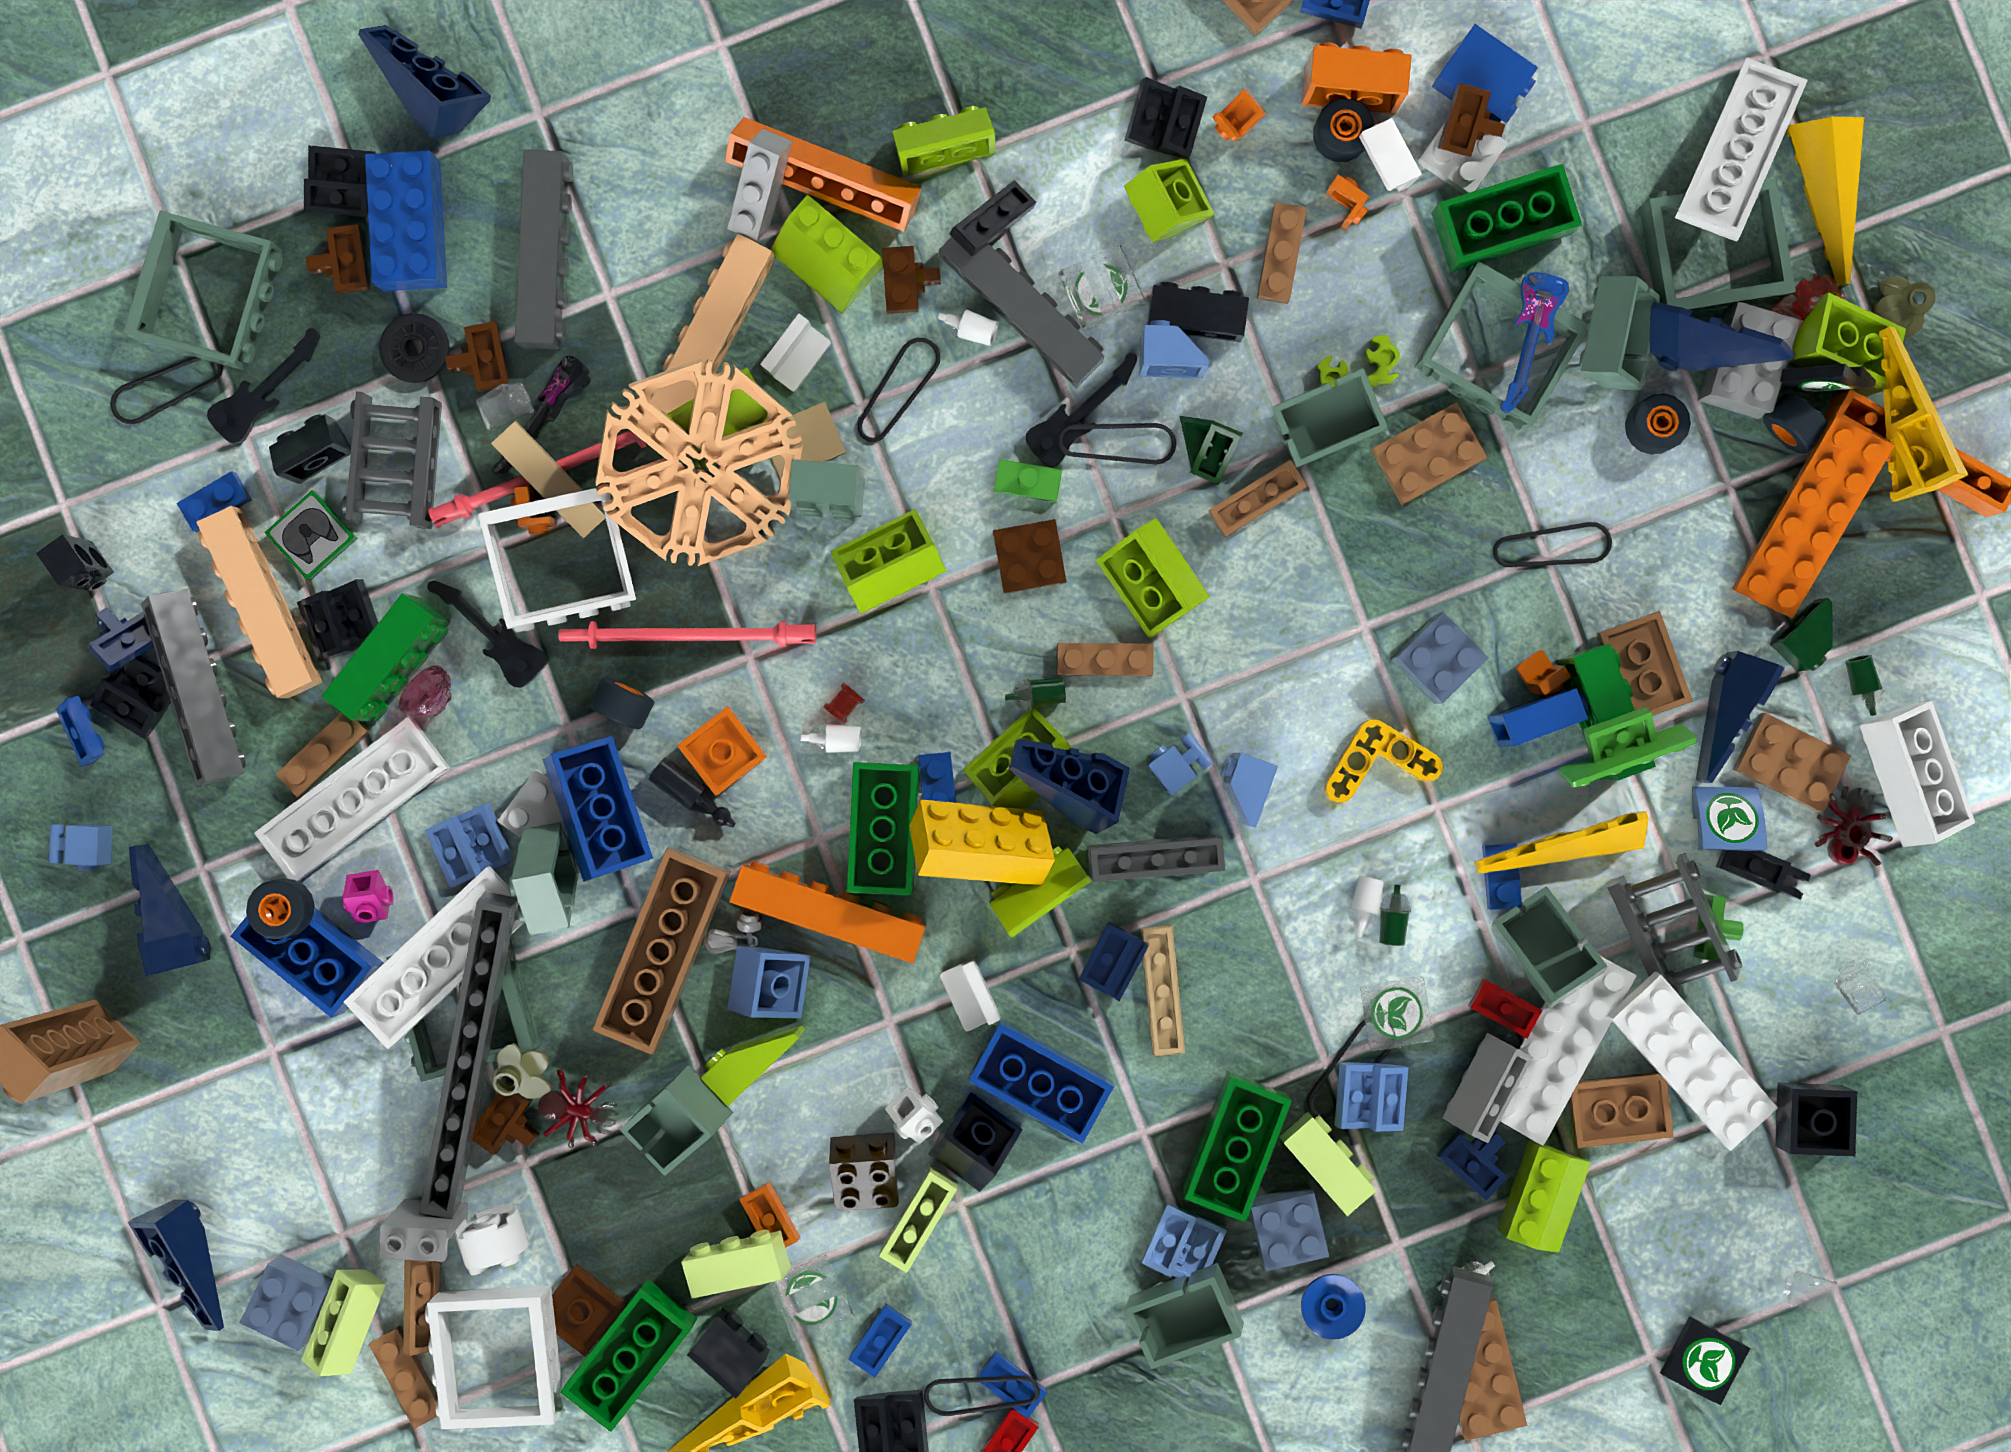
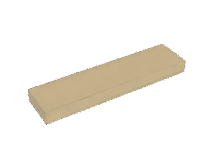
(546, 476)
(1162, 991)

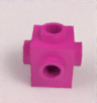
(367, 897)

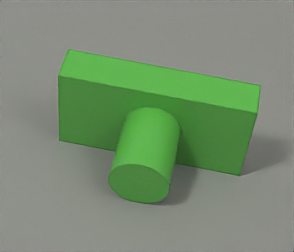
(1028, 480)
(1731, 929)

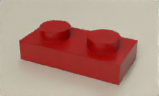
(1505, 1008)
(1011, 1433)

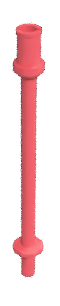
(463, 505)
(781, 634)

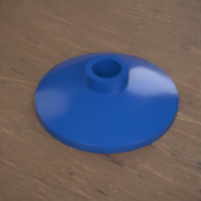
(1336, 1321)

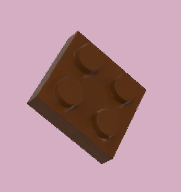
(1029, 556)
(584, 1309)

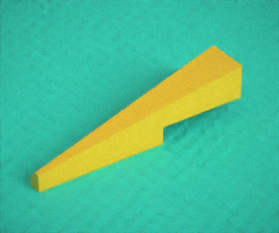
(1830, 167)
(1922, 450)
(1607, 837)
(775, 1394)

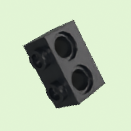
(75, 563)

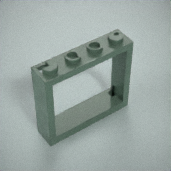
(1660, 263)
(155, 277)
(1510, 293)
(520, 1015)

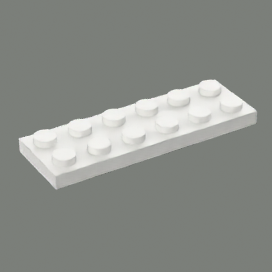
(1741, 149)
(352, 800)
(424, 967)
(1561, 1051)
(1692, 1061)

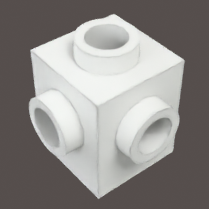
(914, 1115)

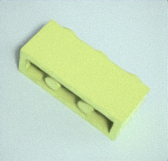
(1329, 1162)
(918, 1218)
(736, 1263)
(343, 1322)

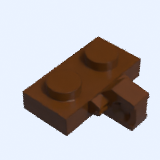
(1468, 120)
(343, 260)
(905, 279)
(481, 357)
(504, 1122)

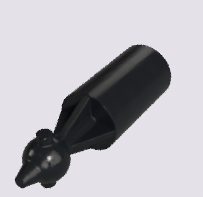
(688, 792)

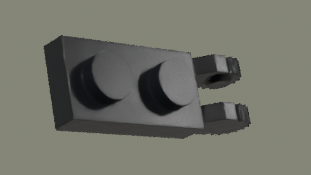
(1762, 870)

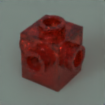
(1814, 287)

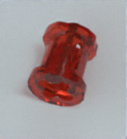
(844, 703)

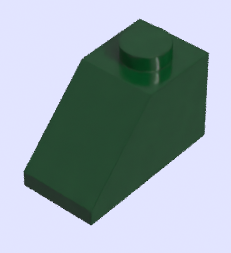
(1808, 637)

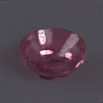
(426, 693)

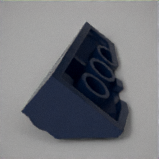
(429, 91)
(1697, 345)
(1735, 691)
(1077, 784)
(170, 929)
(181, 1244)

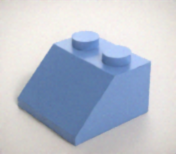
(1169, 353)
(1248, 785)
(768, 982)

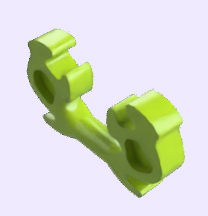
(1384, 358)

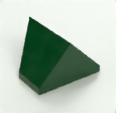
(1209, 446)

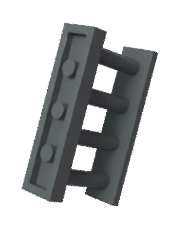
(420, 478)
(1156, 858)
(1654, 953)

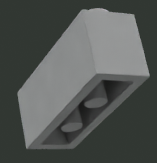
(759, 184)
(1487, 1088)

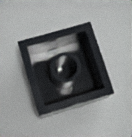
(1816, 1119)

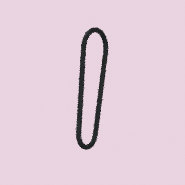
(911, 398)
(168, 404)
(1118, 426)
(1553, 562)
(1331, 1067)
(982, 1408)

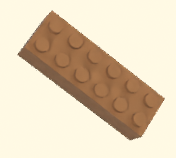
(661, 950)
(61, 1050)

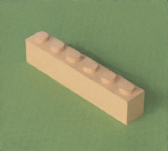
(717, 316)
(258, 602)

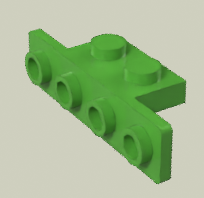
(1623, 744)

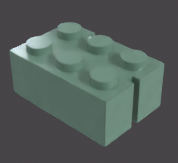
(1618, 329)
(1329, 417)
(826, 489)
(544, 879)
(1547, 948)
(687, 1115)
(1184, 1316)

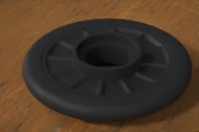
(395, 341)

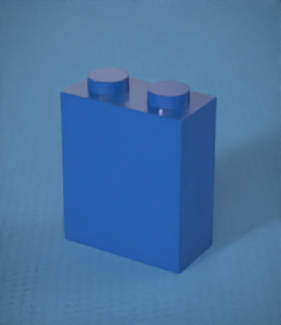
(1491, 66)
(1538, 717)

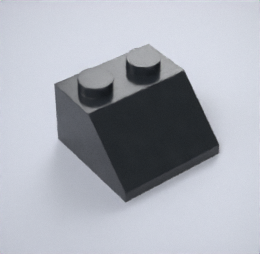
(309, 449)
(975, 1142)
(729, 1351)

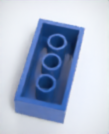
(406, 221)
(597, 808)
(317, 962)
(1041, 1081)

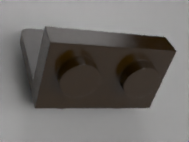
(863, 1171)

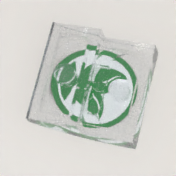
(1102, 287)
(1397, 1013)
(810, 1298)

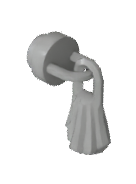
(720, 941)

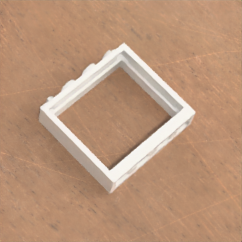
(555, 614)
(544, 1347)

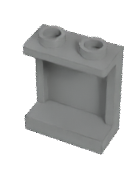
(418, 1235)

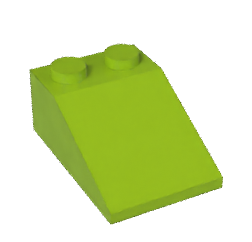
(738, 1068)

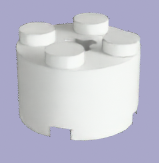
(492, 1239)

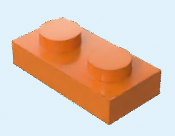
(768, 1213)

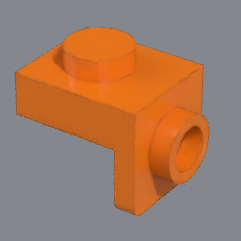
(1239, 116)
(1349, 195)
(531, 523)
(1541, 675)

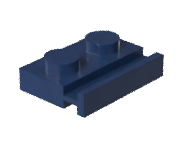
(1114, 961)

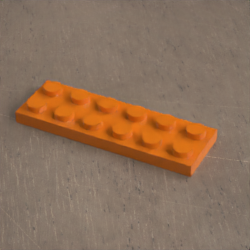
(1813, 516)

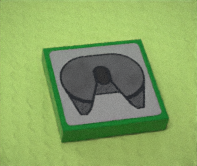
(311, 535)

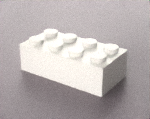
(1917, 774)

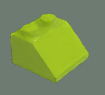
(1168, 199)

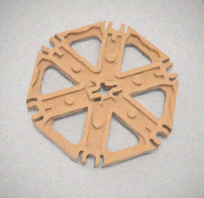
(670, 475)

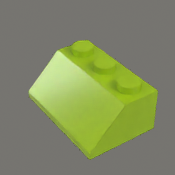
(944, 140)
(825, 254)
(1843, 335)
(741, 414)
(888, 561)
(1152, 577)
(990, 768)
(1026, 903)
(1543, 1197)

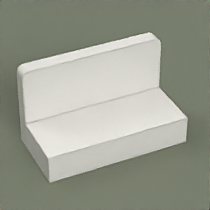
(1390, 155)
(795, 353)
(970, 995)

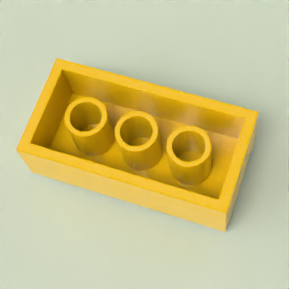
(981, 842)

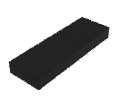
(992, 218)

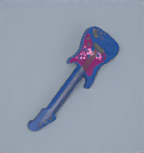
(1540, 298)

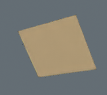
(818, 436)

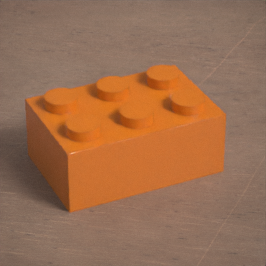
(1358, 73)

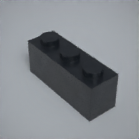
(1200, 311)

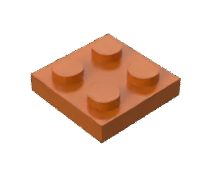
(722, 751)

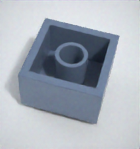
(1439, 658)
(1288, 1228)
(287, 1302)

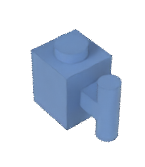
(1173, 768)
(83, 845)

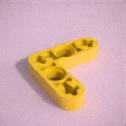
(1383, 748)

